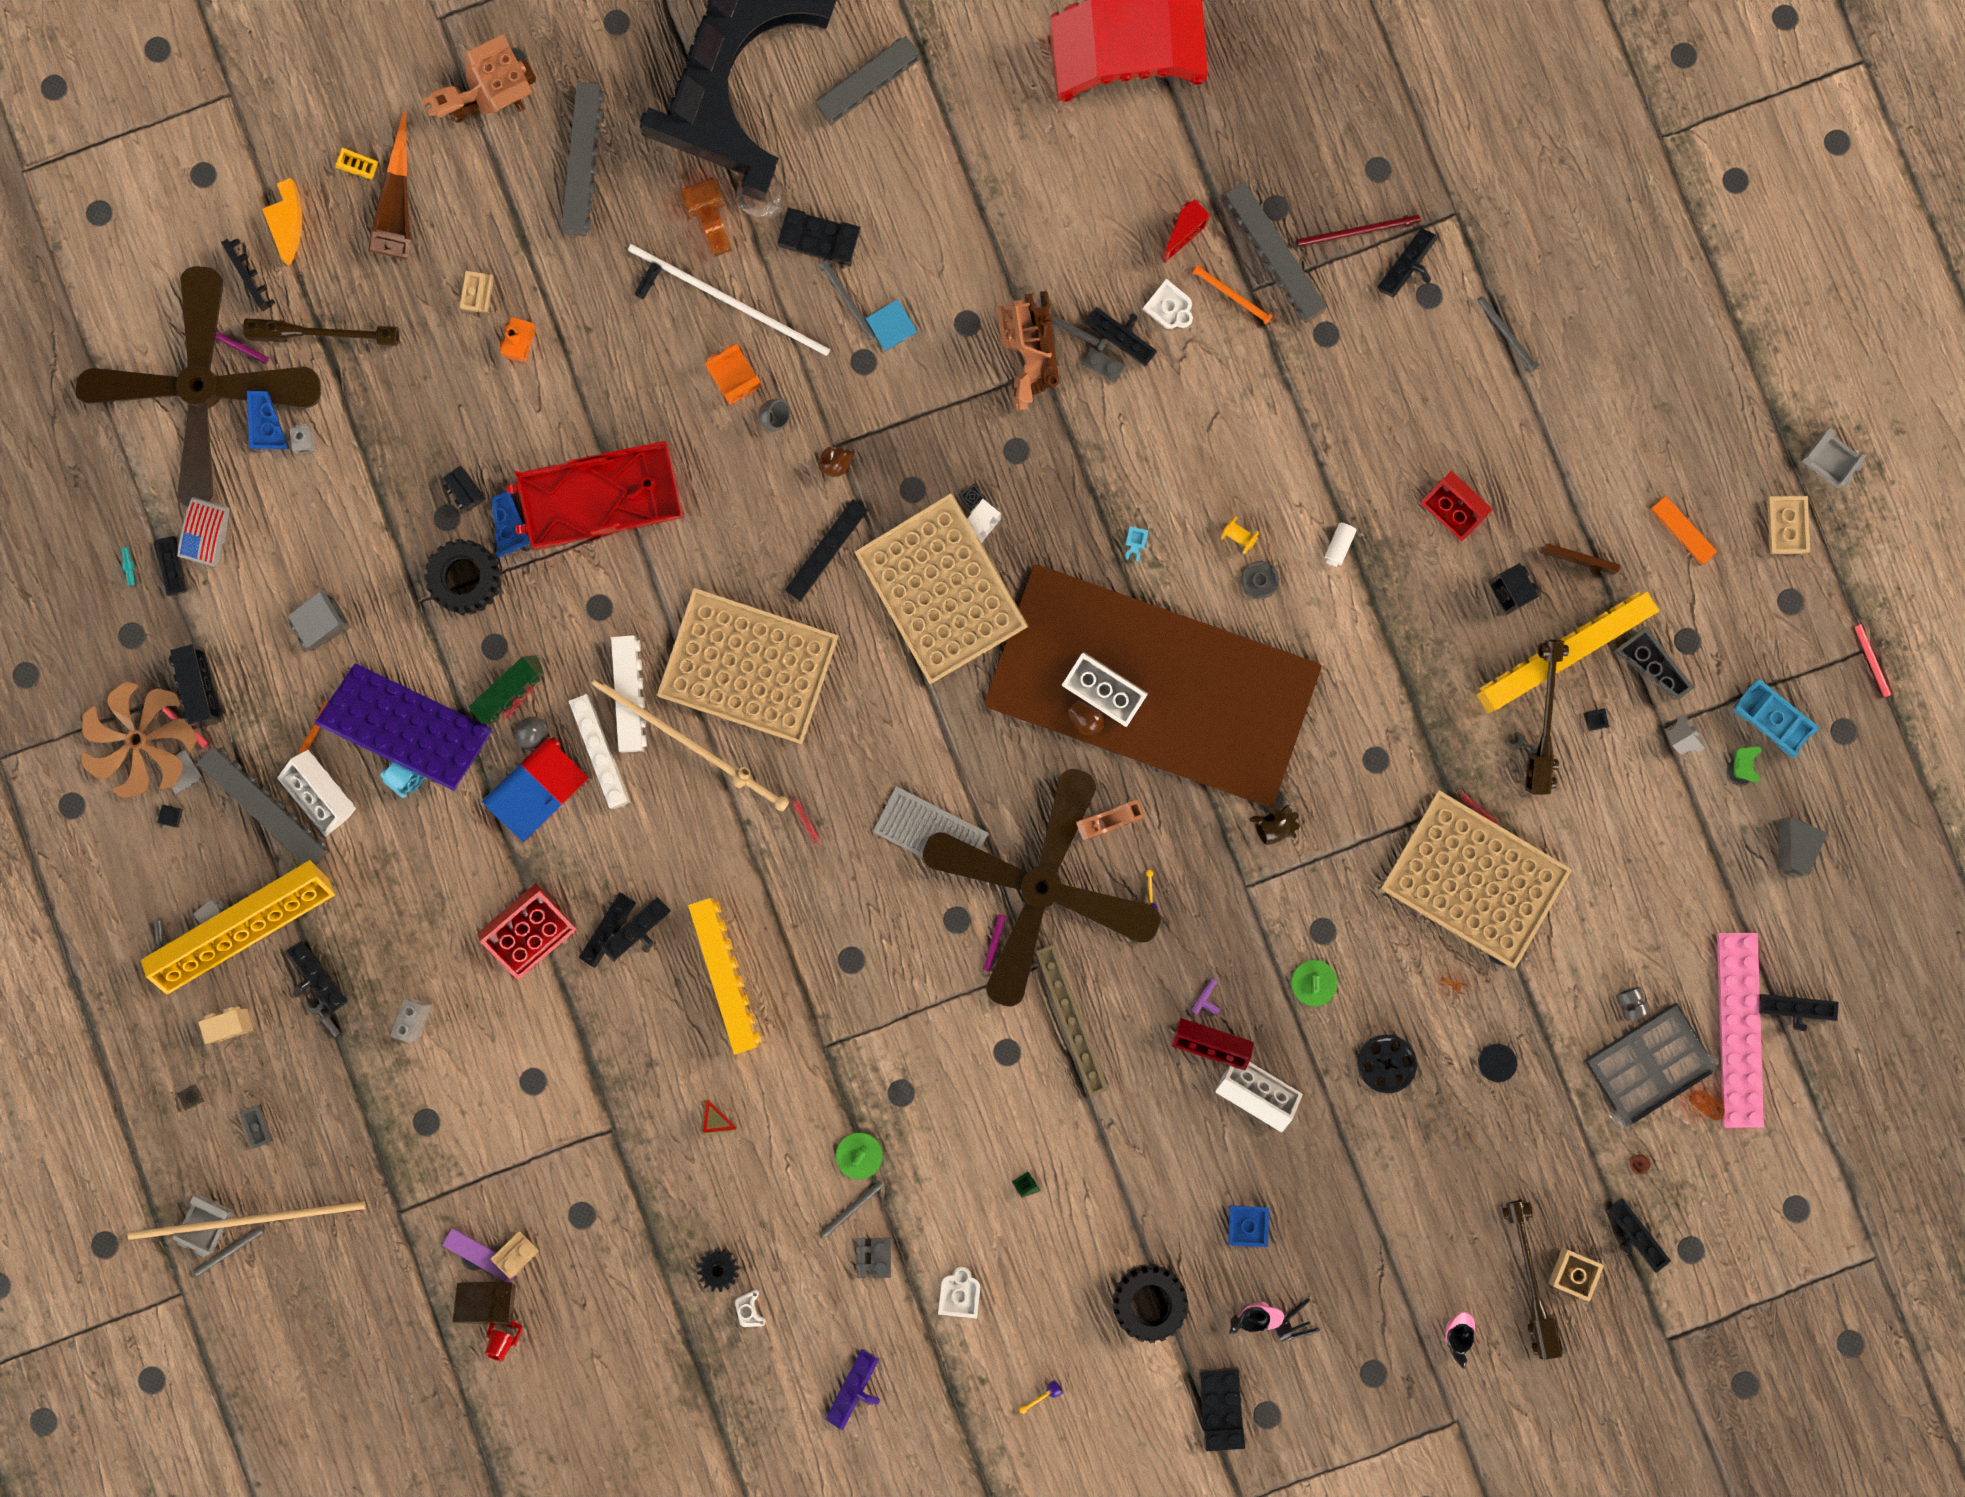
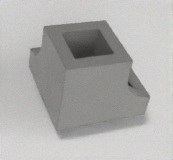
(1685, 736)

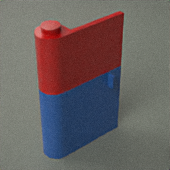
(535, 789)

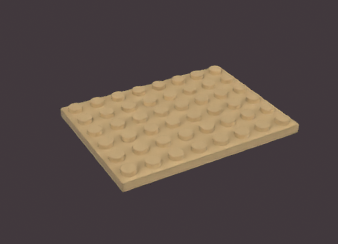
(941, 588)
(747, 666)
(1476, 879)

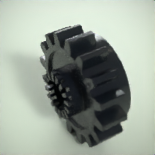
(713, 1279)

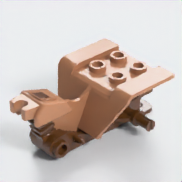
(493, 81)
(1030, 332)

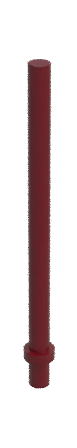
(1406, 221)

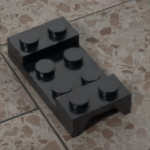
(818, 237)
(1221, 1409)

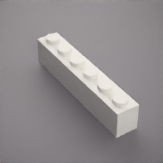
(627, 683)
(599, 751)

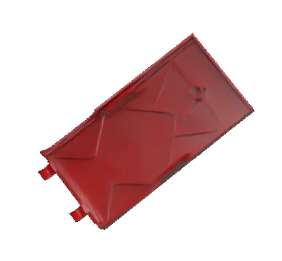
(598, 495)

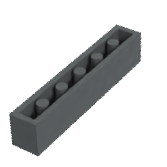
(868, 80)

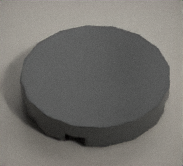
(1260, 580)

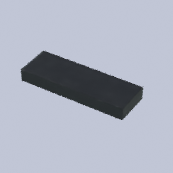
(170, 566)

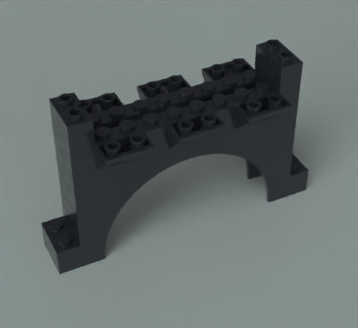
(701, 112)

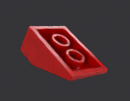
(1190, 222)

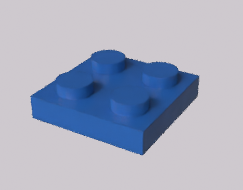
(1248, 1226)

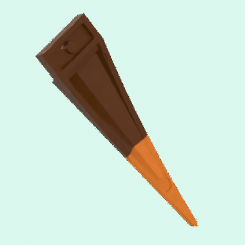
(391, 222)

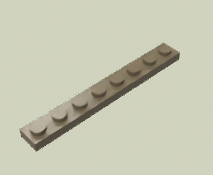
(1071, 1020)

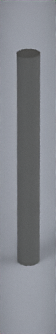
(852, 1208)
(228, 1251)

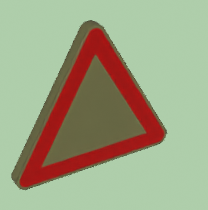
(715, 1121)

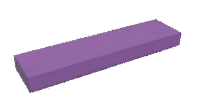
(474, 1252)

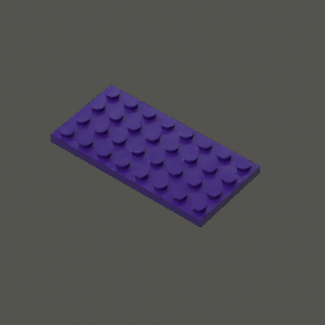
(404, 726)

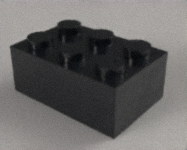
(1513, 588)

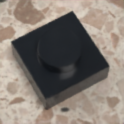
(170, 816)

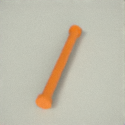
(1232, 294)

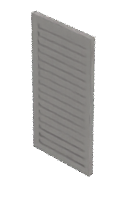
(912, 821)

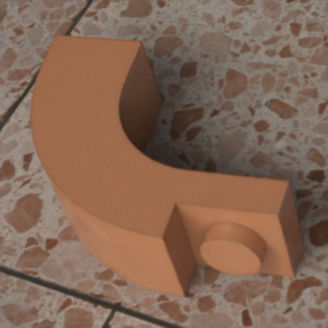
(1110, 820)

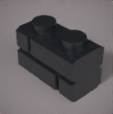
(463, 488)

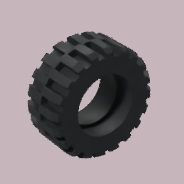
(445, 559)
(1156, 1329)

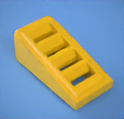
(354, 170)

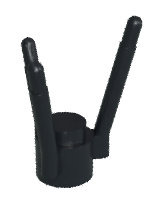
(1286, 1331)

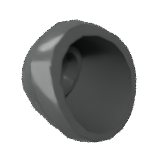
(774, 414)
(530, 733)

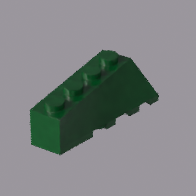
(507, 689)

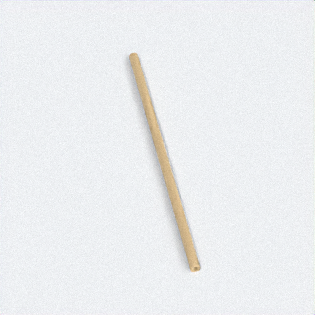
(246, 1220)

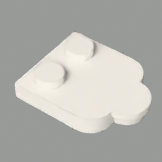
(1170, 307)
(959, 1294)

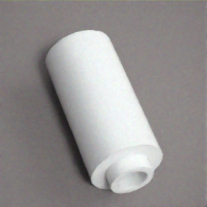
(1340, 544)

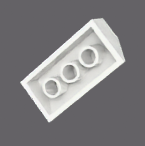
(1104, 689)
(316, 792)
(1260, 1095)

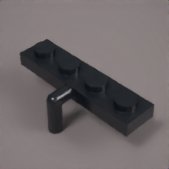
(1408, 263)
(1121, 335)
(607, 928)
(636, 930)
(315, 977)
(1798, 1009)
(1637, 1236)

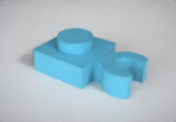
(1136, 540)

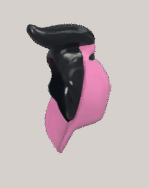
(1257, 1317)
(1460, 1336)

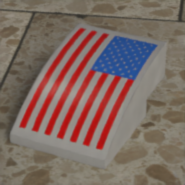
(203, 532)

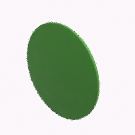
(1314, 983)
(859, 1155)

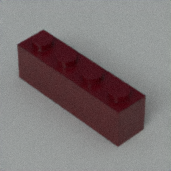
(1213, 1044)

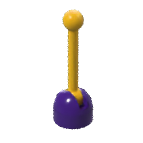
(1149, 873)
(1053, 1390)

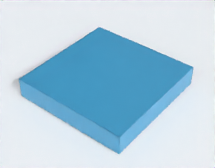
(891, 325)

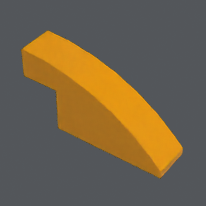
(286, 220)

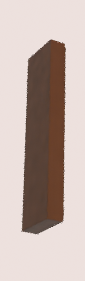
(1580, 558)

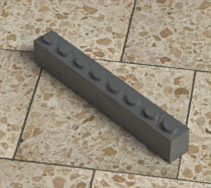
(582, 159)
(1274, 252)
(262, 806)

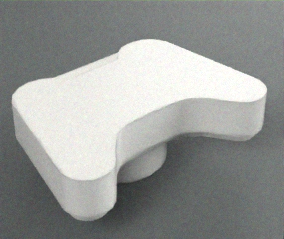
(746, 1310)

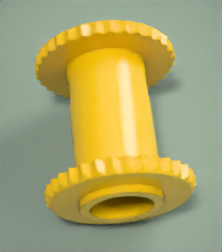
(1240, 535)

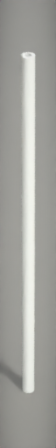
(730, 300)

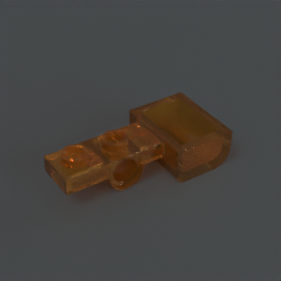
(704, 200)

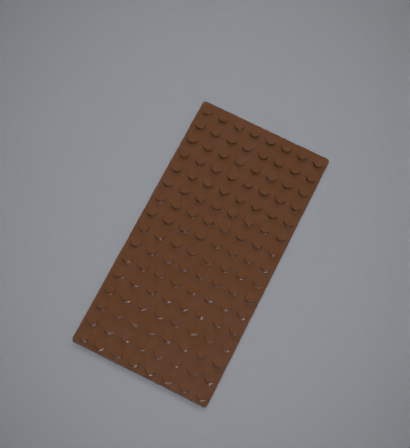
(1214, 700)

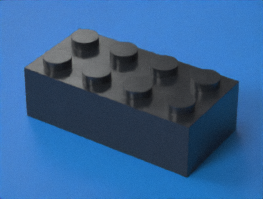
(195, 686)

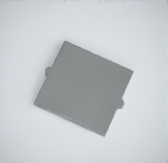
(189, 775)

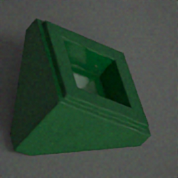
(1026, 1185)

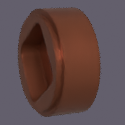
(1640, 1164)

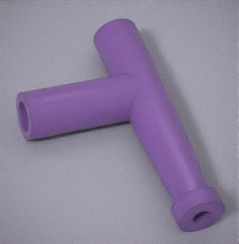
(1202, 1000)

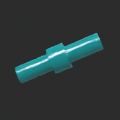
(128, 566)

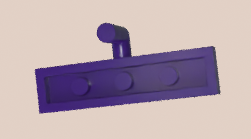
(853, 1390)

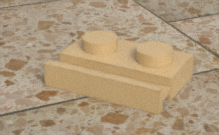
(476, 292)
(514, 1255)

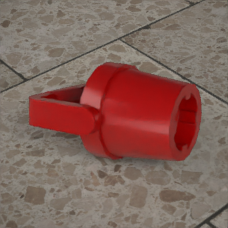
(500, 1342)

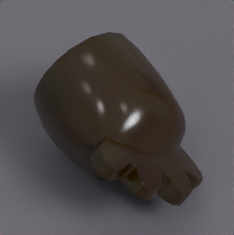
(1276, 825)

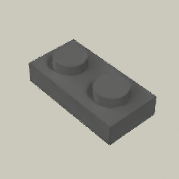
(1103, 365)
(256, 1126)

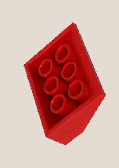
(526, 931)

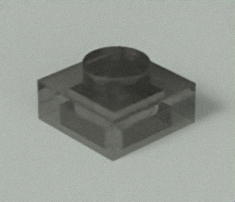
(190, 1097)

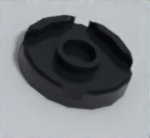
(1497, 1062)

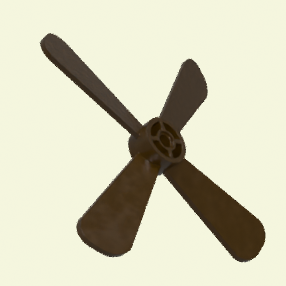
(201, 307)
(1121, 915)

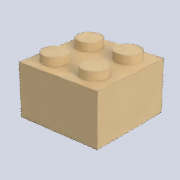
(226, 1025)
(1576, 1274)

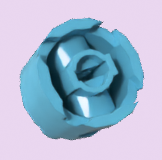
(401, 779)

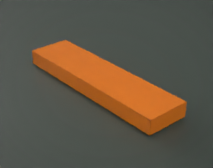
(1683, 530)

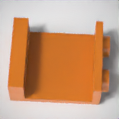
(732, 374)

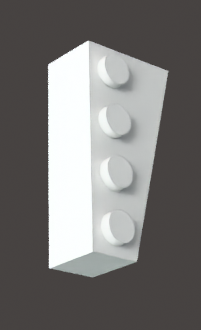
(983, 519)

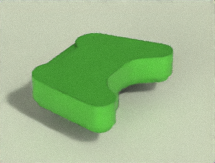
(1745, 762)

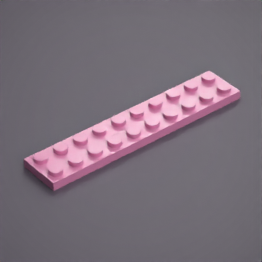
(1740, 1029)

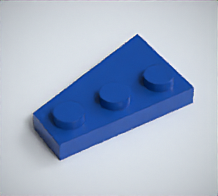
(506, 517)

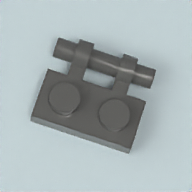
(880, 1257)

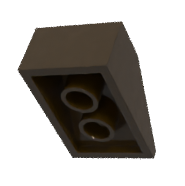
(484, 1303)

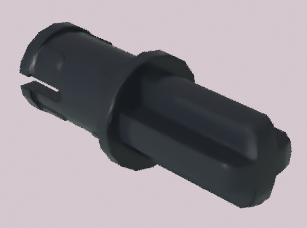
(647, 280)

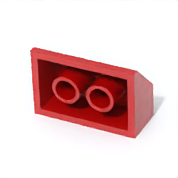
(1456, 506)

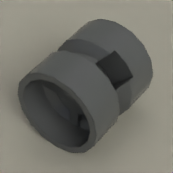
(1628, 998)

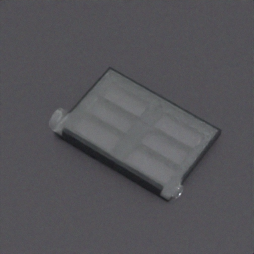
(1650, 1065)

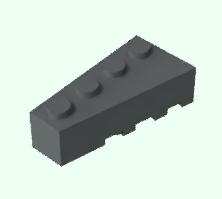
(1652, 661)

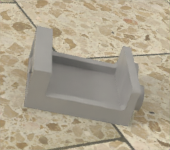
(1833, 459)
(411, 1020)
(203, 1210)

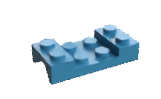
(1775, 717)

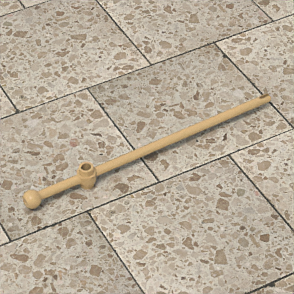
(740, 777)

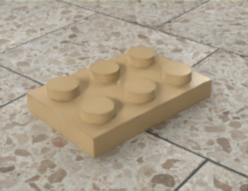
(1788, 525)

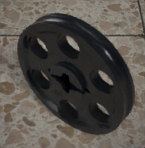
(1395, 1059)

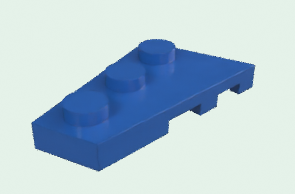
(263, 423)

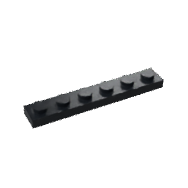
(826, 550)

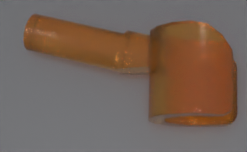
(1455, 985)

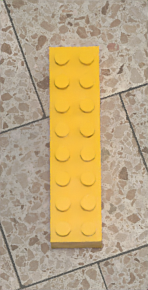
(724, 976)

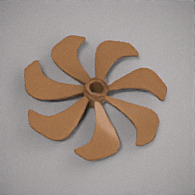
(138, 779)

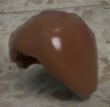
(835, 461)
(1086, 718)

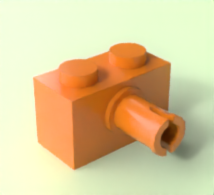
(517, 339)

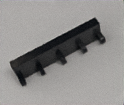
(246, 275)

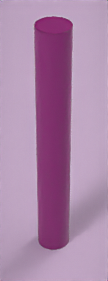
(242, 348)
(994, 942)

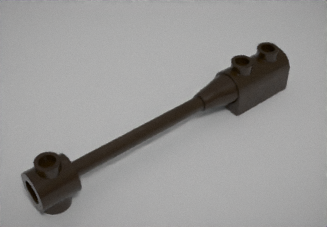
(280, 330)
(1541, 764)
(1542, 1326)

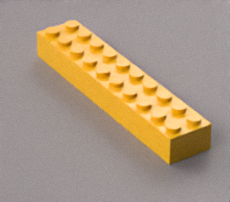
(1588, 639)
(237, 927)

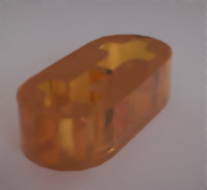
(1710, 1101)

